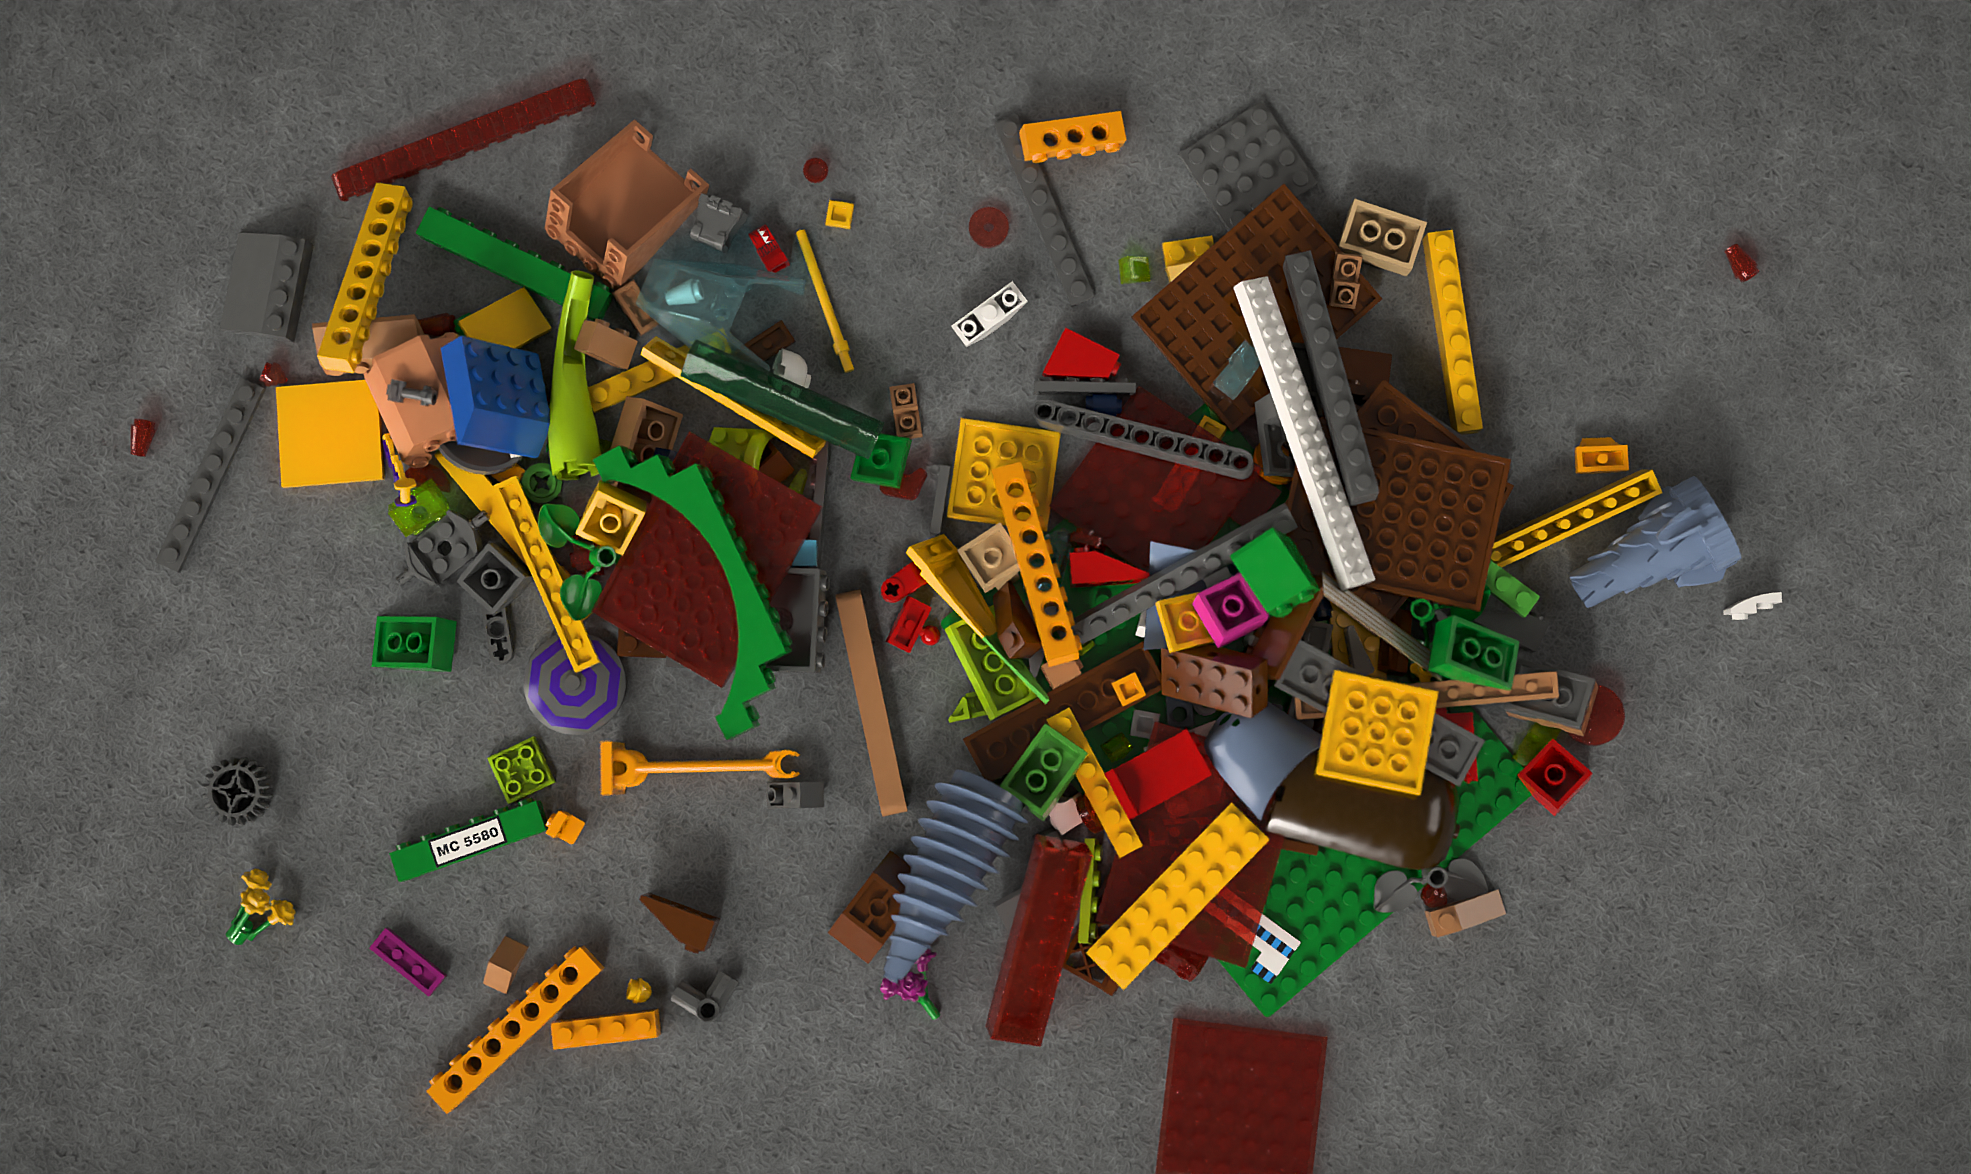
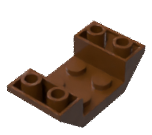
(867, 918)

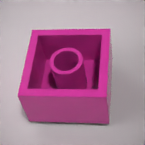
(1230, 610)

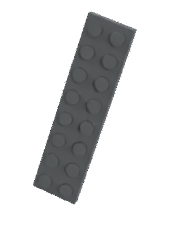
(1310, 679)

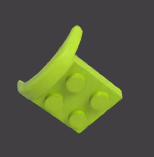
(742, 443)

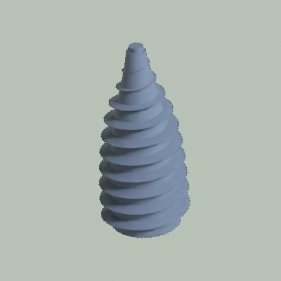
(950, 863)

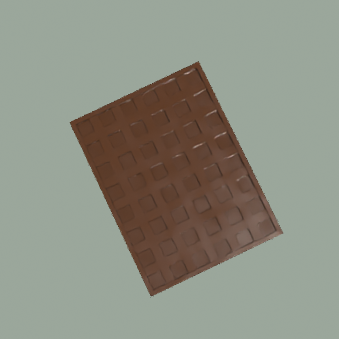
(1200, 318)

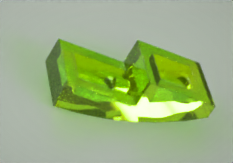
(1534, 742)

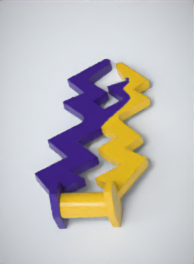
(401, 483)

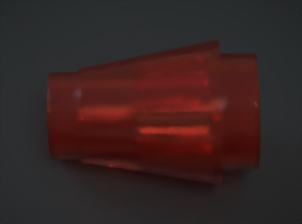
(1741, 263)
(438, 324)
(141, 436)

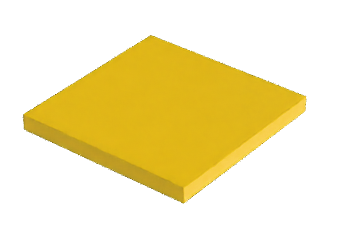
(329, 434)
(995, 445)
(1376, 732)

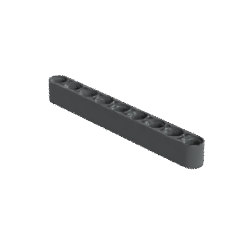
(1151, 447)

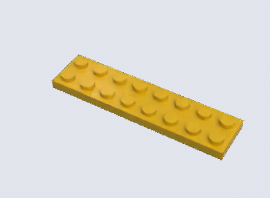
(1177, 896)

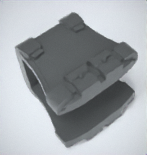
(717, 222)

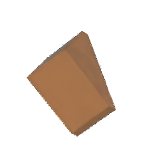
(504, 964)

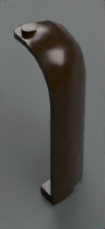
(1365, 818)

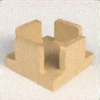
(991, 558)

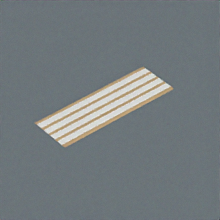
(1377, 623)

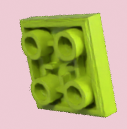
(521, 770)

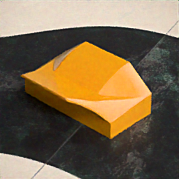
(1600, 456)

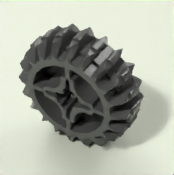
(238, 781)

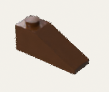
(1014, 624)

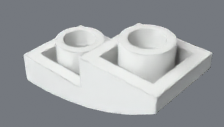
(1743, 608)

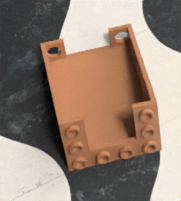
(621, 206)

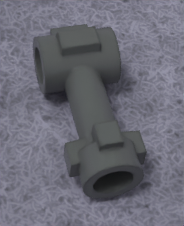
(397, 392)

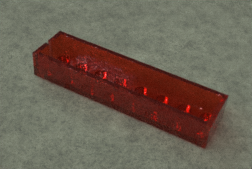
(1038, 940)

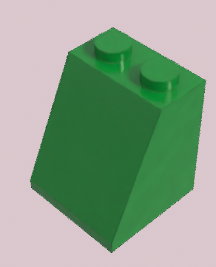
(1275, 572)

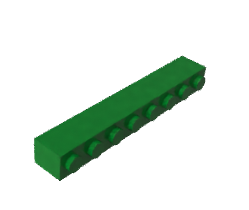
(505, 259)

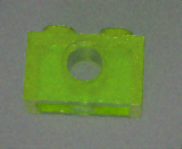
(428, 496)

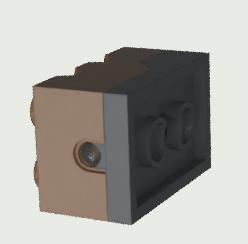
(1568, 711)

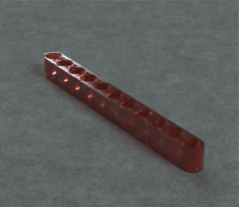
(463, 138)

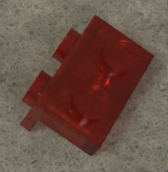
(1182, 961)

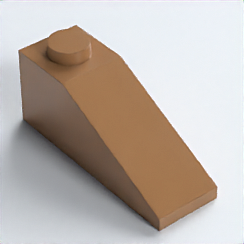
(1465, 913)

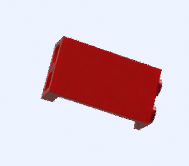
(1159, 773)

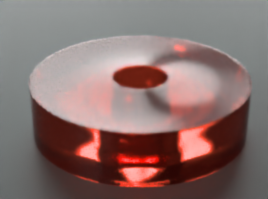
(985, 216)
(1088, 814)

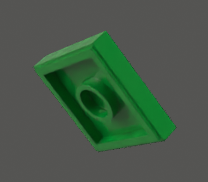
(885, 464)

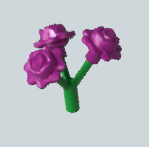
(913, 986)

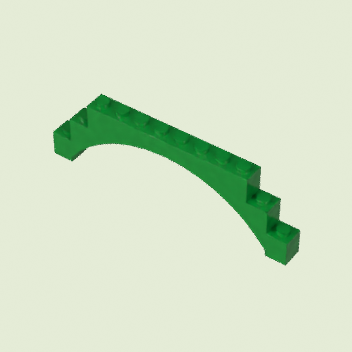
(758, 624)

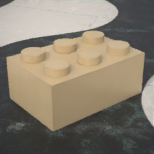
(1381, 237)

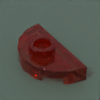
(425, 473)

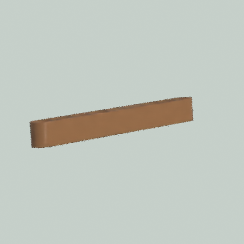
(871, 703)

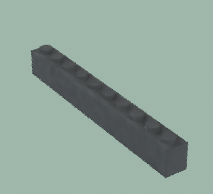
(1330, 378)

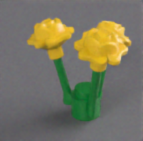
(256, 900)

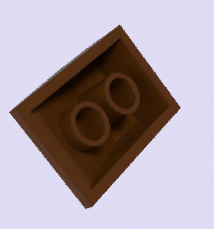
(684, 923)

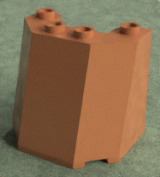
(414, 427)

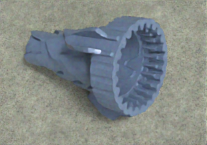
(1675, 538)

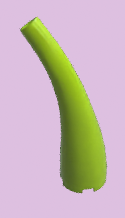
(572, 426)

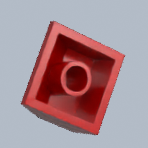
(1554, 777)

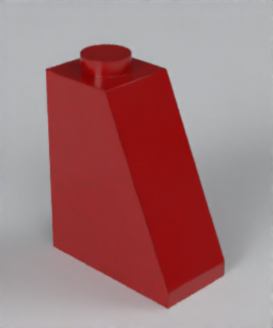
(1081, 359)

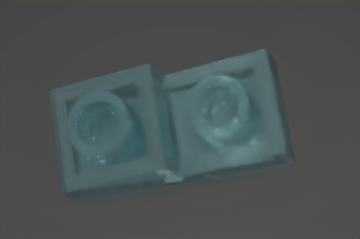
(1239, 371)

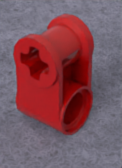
(907, 581)

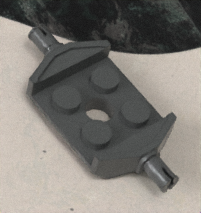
(425, 553)

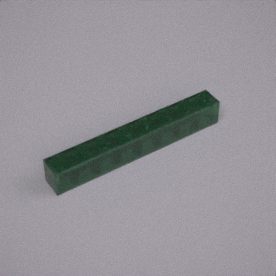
(781, 399)

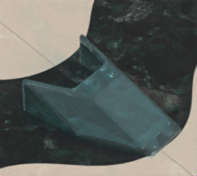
(703, 300)

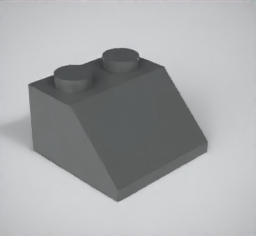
(495, 577)

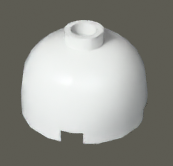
(791, 367)

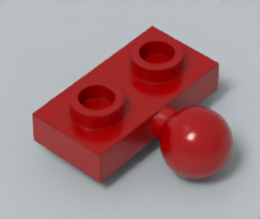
(910, 626)

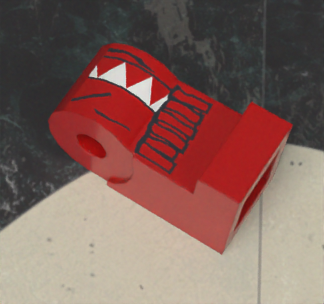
(768, 249)

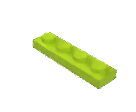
(1089, 901)

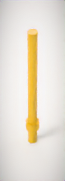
(841, 346)

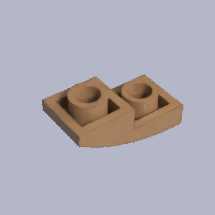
(1345, 280)
(906, 411)

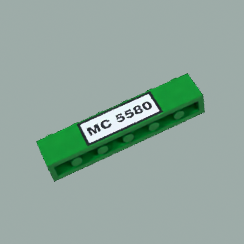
(469, 841)

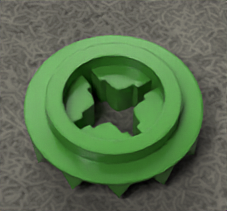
(530, 483)

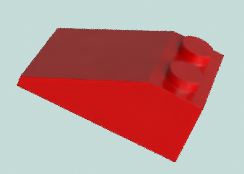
(1096, 569)

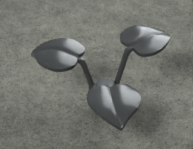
(1460, 881)

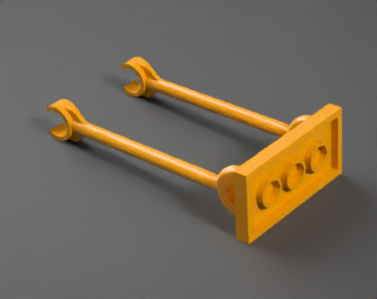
(615, 756)

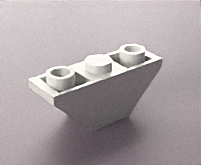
(990, 315)

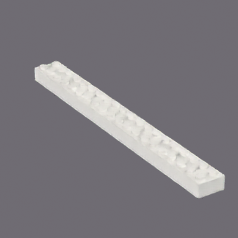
(1304, 433)

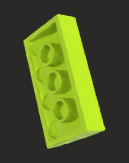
(990, 676)

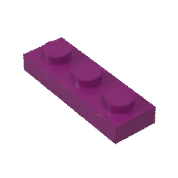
(408, 961)

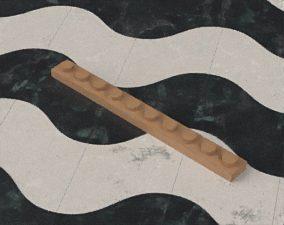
(1458, 693)

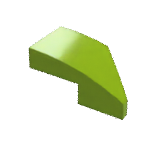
(968, 708)

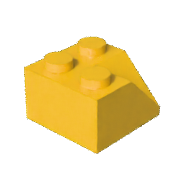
(611, 517)

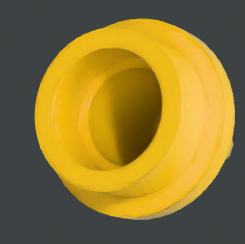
(638, 991)

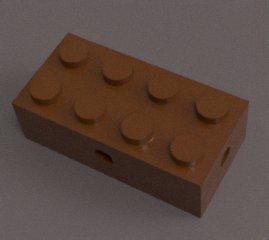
(1216, 679)

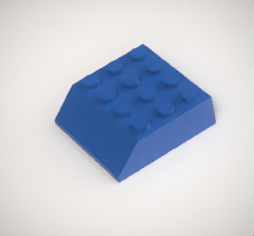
(496, 396)

